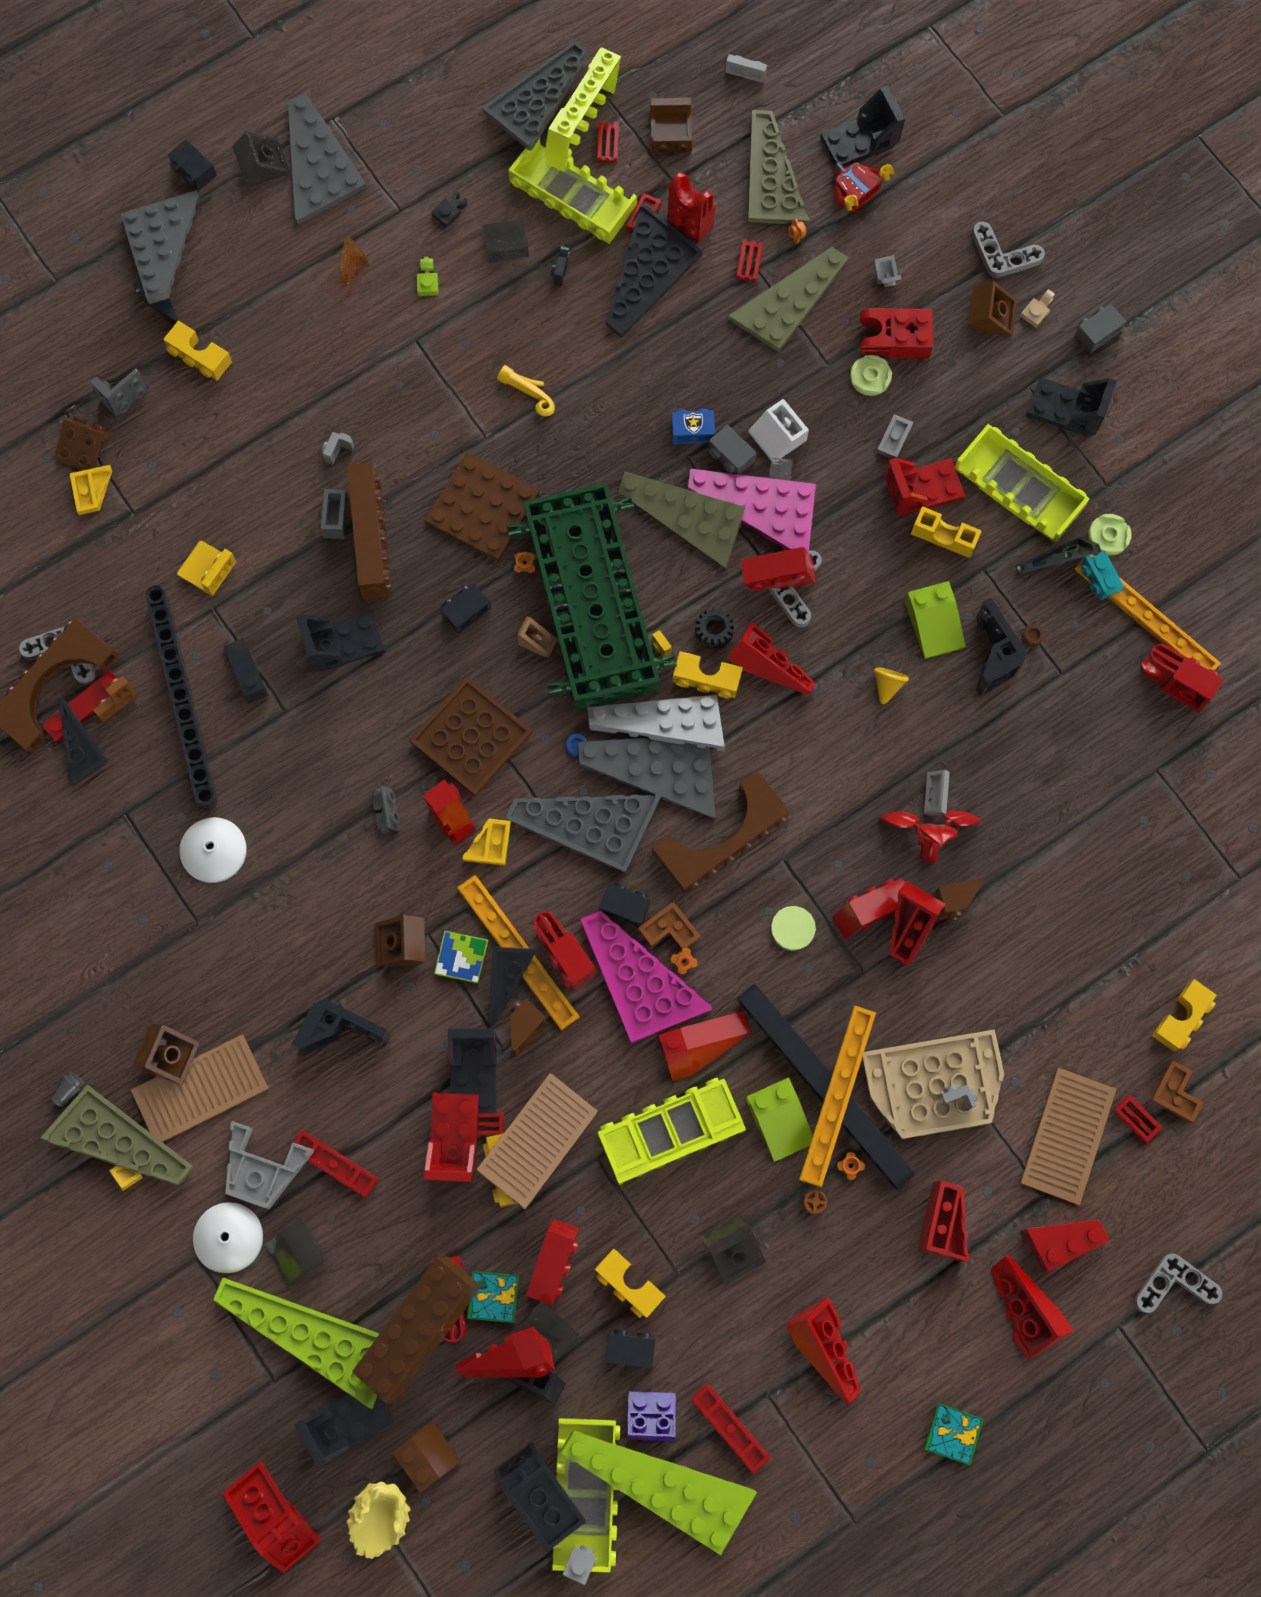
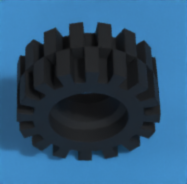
(714, 615)

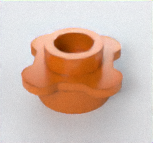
(796, 230)
(524, 556)
(684, 954)
(857, 1165)

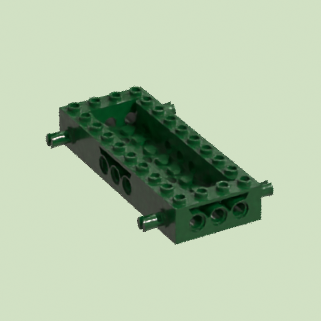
(570, 597)

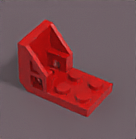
(922, 486)
(453, 1137)
(270, 1519)

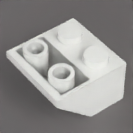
(779, 430)

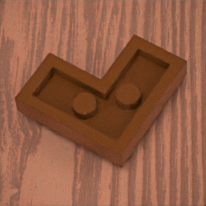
(120, 694)
(671, 922)
(1171, 1094)

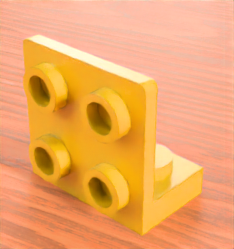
(207, 567)

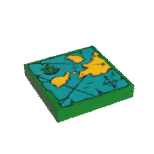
(495, 1298)
(953, 1434)

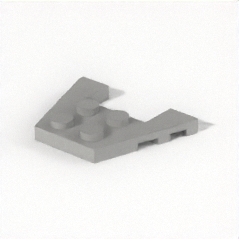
(258, 1178)

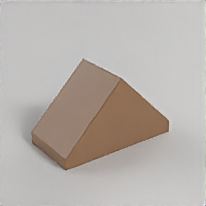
(536, 638)

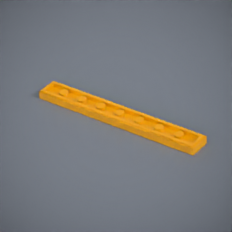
(1159, 625)
(507, 936)
(837, 1096)

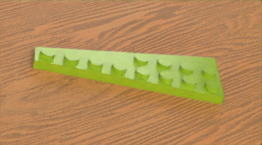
(314, 1338)
(687, 1498)

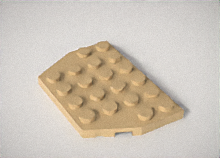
(911, 1077)

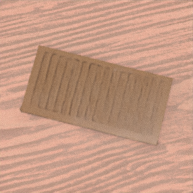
(210, 1087)
(1068, 1136)
(537, 1141)

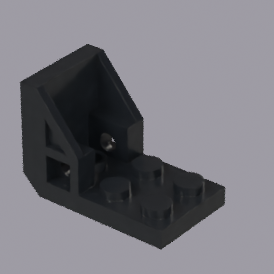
(873, 132)
(1071, 408)
(341, 641)
(1006, 653)
(318, 1033)
(474, 1065)
(341, 1427)
(539, 1496)

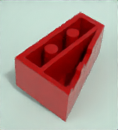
(779, 570)
(448, 811)
(869, 908)
(913, 922)
(945, 1223)
(1064, 1242)
(553, 1262)

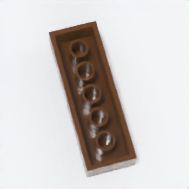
(369, 531)
(416, 1329)

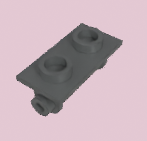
(385, 799)

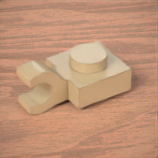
(1037, 310)

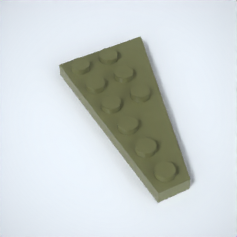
(772, 182)
(785, 305)
(696, 517)
(106, 1133)

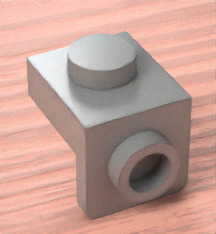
(886, 271)
(332, 447)
(953, 1093)
(580, 1564)

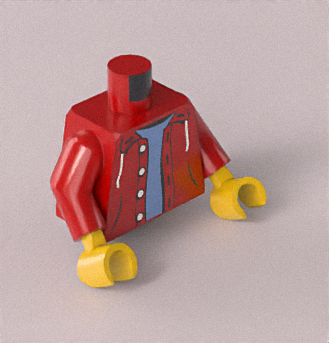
(858, 184)

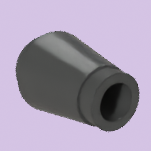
(68, 1088)

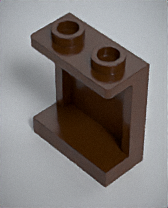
(670, 125)

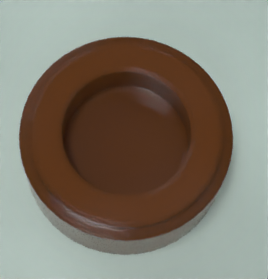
(1033, 635)

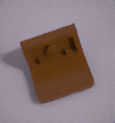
(80, 442)

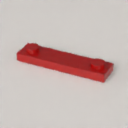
(82, 705)
(338, 1165)
(730, 1428)

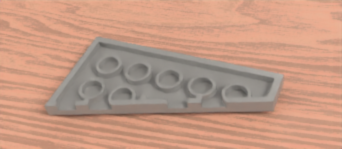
(670, 720)

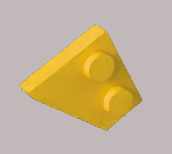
(90, 488)
(490, 844)

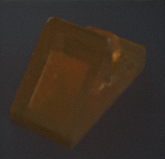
(351, 257)

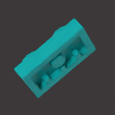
(1102, 575)

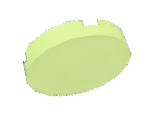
(871, 375)
(1110, 534)
(793, 928)

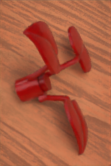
(936, 835)

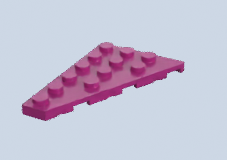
(773, 506)
(641, 987)

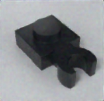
(448, 211)
(559, 269)

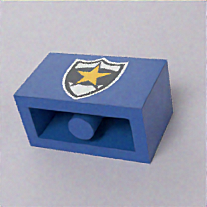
(692, 426)

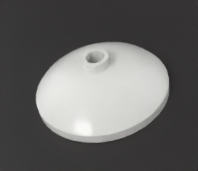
(219, 862)
(243, 1242)

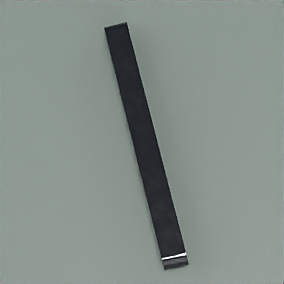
(183, 706)
(818, 1079)

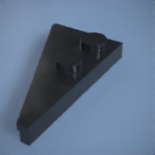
(1068, 551)
(82, 751)
(506, 972)

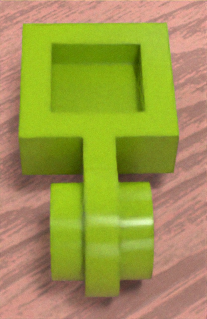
(427, 282)

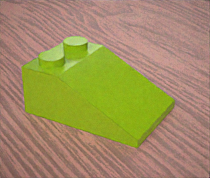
(935, 619)
(780, 1119)

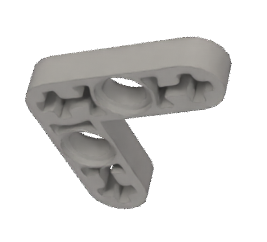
(1003, 259)
(802, 608)
(42, 638)
(1170, 1277)

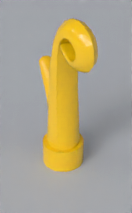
(529, 387)

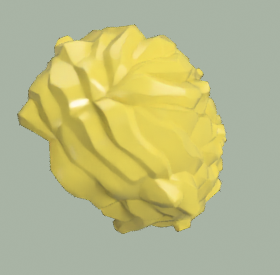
(377, 1519)

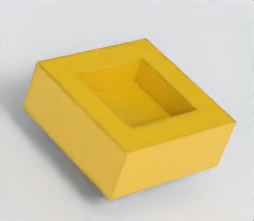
(660, 644)
(125, 1177)

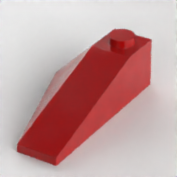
(761, 658)
(696, 1045)
(1033, 1315)
(819, 1340)
(520, 1356)

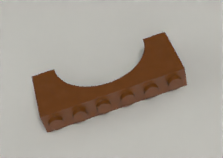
(73, 646)
(691, 865)

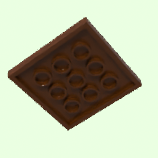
(480, 505)
(471, 736)

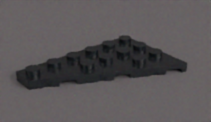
(653, 264)

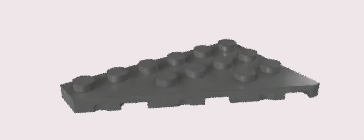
(533, 100)
(319, 164)
(158, 239)
(656, 767)
(596, 827)

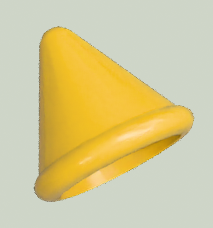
(888, 683)

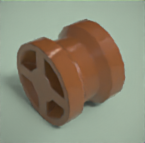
(815, 1198)

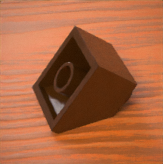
(992, 309)
(956, 898)
(400, 941)
(525, 1025)
(165, 1053)
(426, 1457)

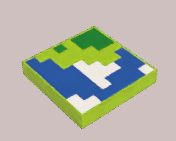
(461, 957)

